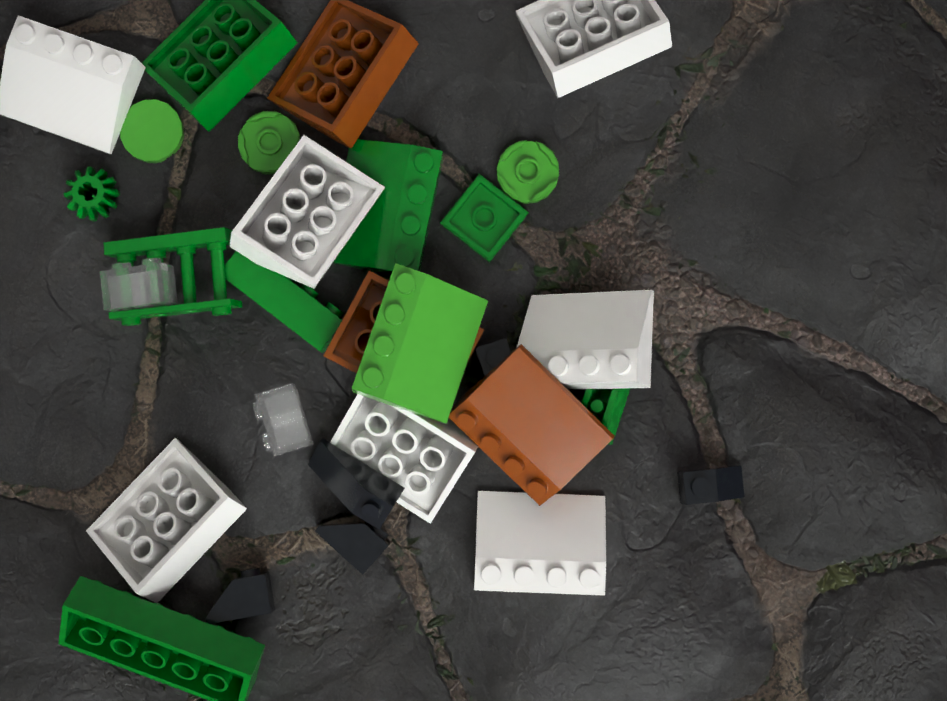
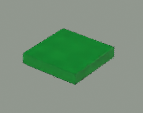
(484, 218)

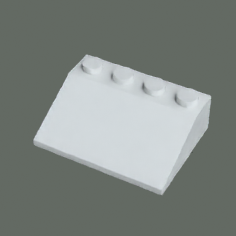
(592, 38)
(67, 84)
(305, 214)
(592, 337)
(407, 449)
(165, 521)
(542, 546)

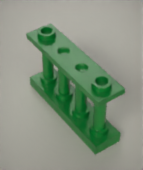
(185, 246)

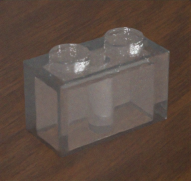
(138, 286)
(283, 420)

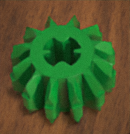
(82, 186)

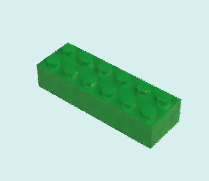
(159, 642)

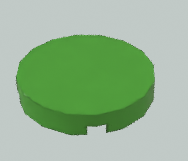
(152, 131)
(267, 141)
(527, 171)

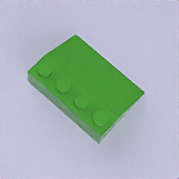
(419, 344)

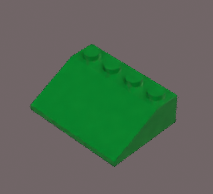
(218, 56)
(401, 216)

